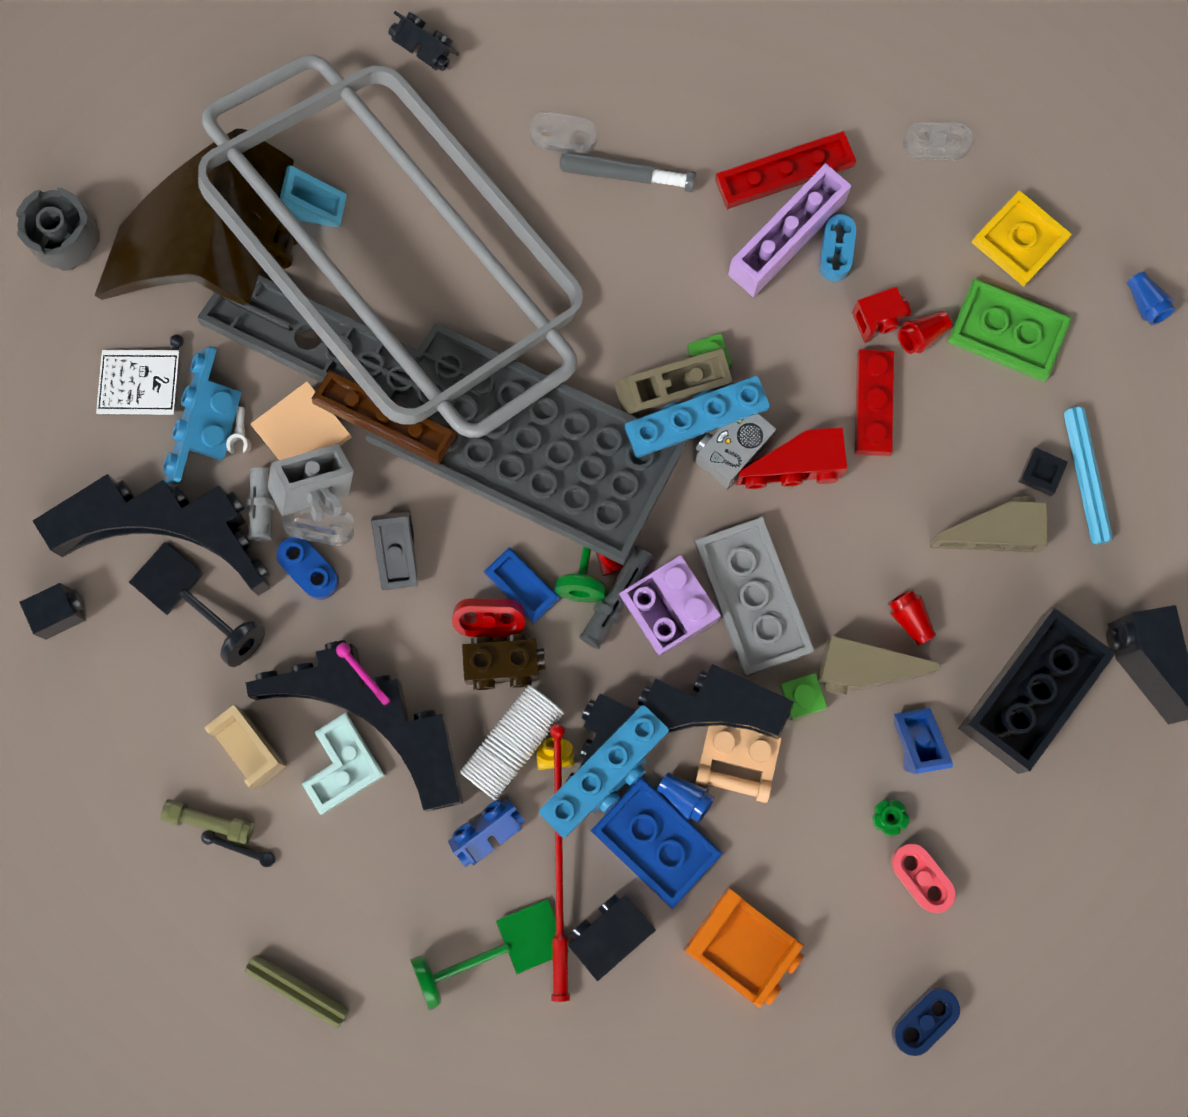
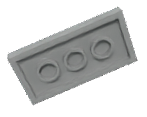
(753, 597)

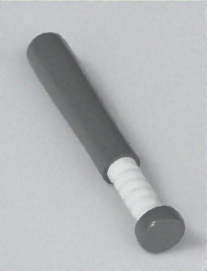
(615, 169)

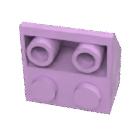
(670, 606)

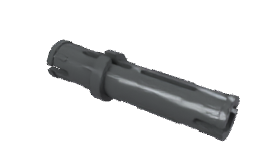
(609, 609)

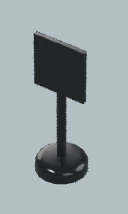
(168, 579)

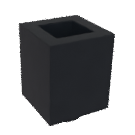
(53, 610)

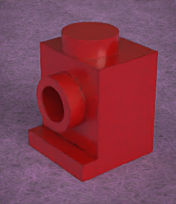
(880, 313)

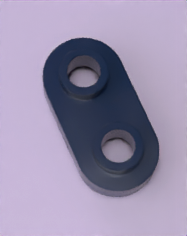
(927, 1024)

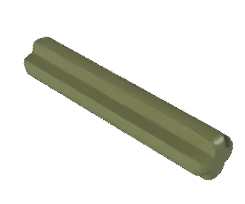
(296, 991)

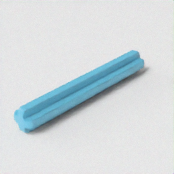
(1088, 475)

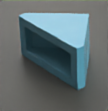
(312, 199)

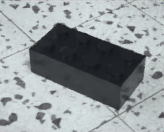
(1037, 691)

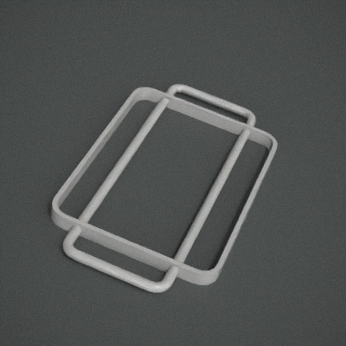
(345, 89)

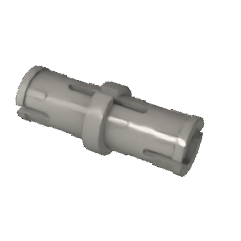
(260, 505)

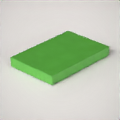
(1009, 330)

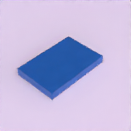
(656, 842)

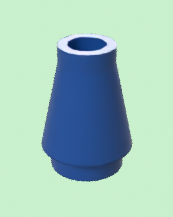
(1150, 299)
(686, 796)

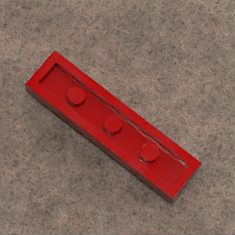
(783, 170)

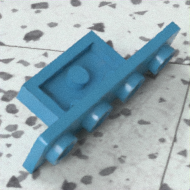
(696, 416)
(205, 420)
(605, 773)

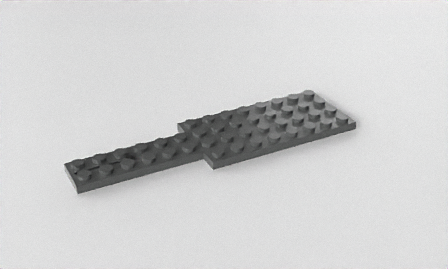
(552, 463)

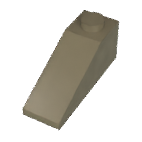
(673, 381)
(1009, 527)
(860, 666)

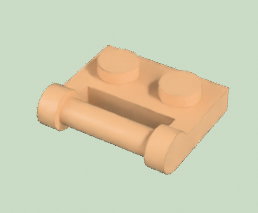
(741, 749)

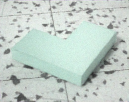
(351, 769)

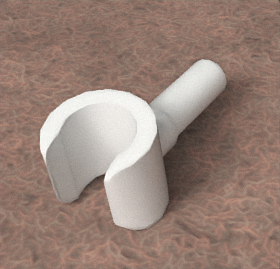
(239, 433)

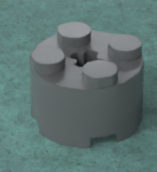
(57, 228)

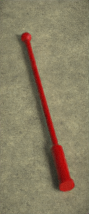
(559, 941)

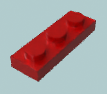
(874, 402)

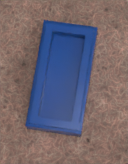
(521, 584)

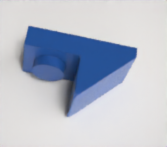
(921, 742)

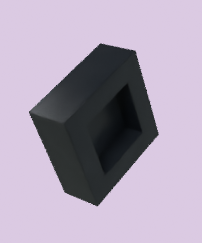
(1043, 471)

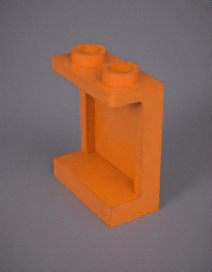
(745, 949)

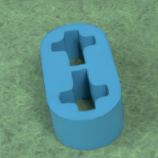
(845, 248)

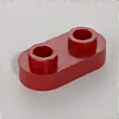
(489, 617)

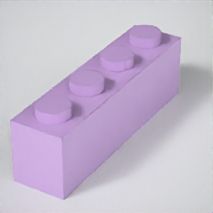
(789, 230)

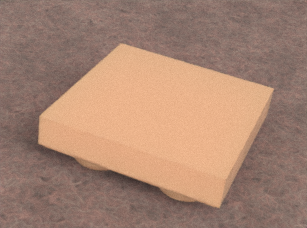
(299, 425)

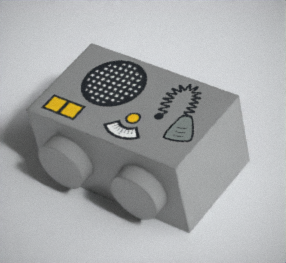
(733, 448)

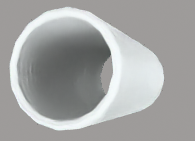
(516, 734)

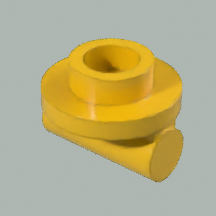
(545, 754)

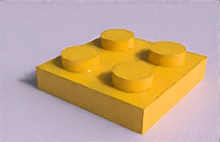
(1021, 238)

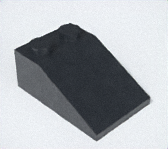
(1155, 657)

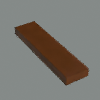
(351, 403)

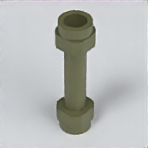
(178, 813)

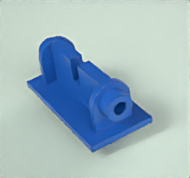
(473, 837)

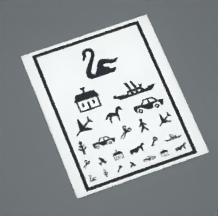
(137, 382)

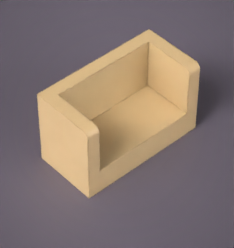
(246, 746)

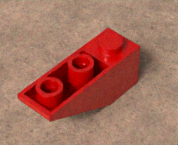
(809, 456)

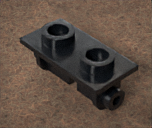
(434, 47)

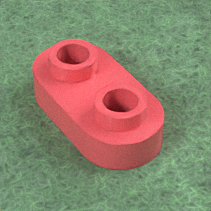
(922, 877)

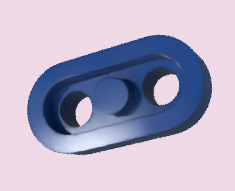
(306, 567)

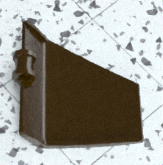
(183, 239)

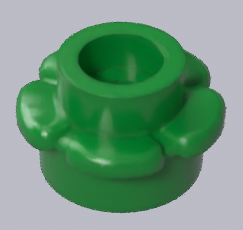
(880, 819)

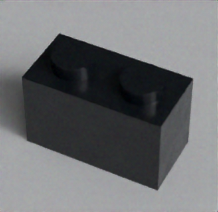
(610, 936)

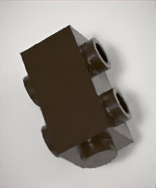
(502, 661)

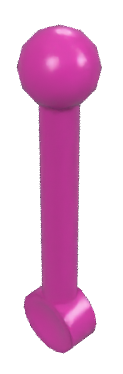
(344, 650)

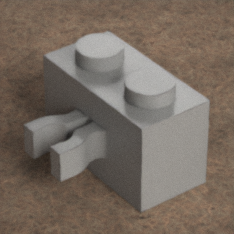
(311, 480)

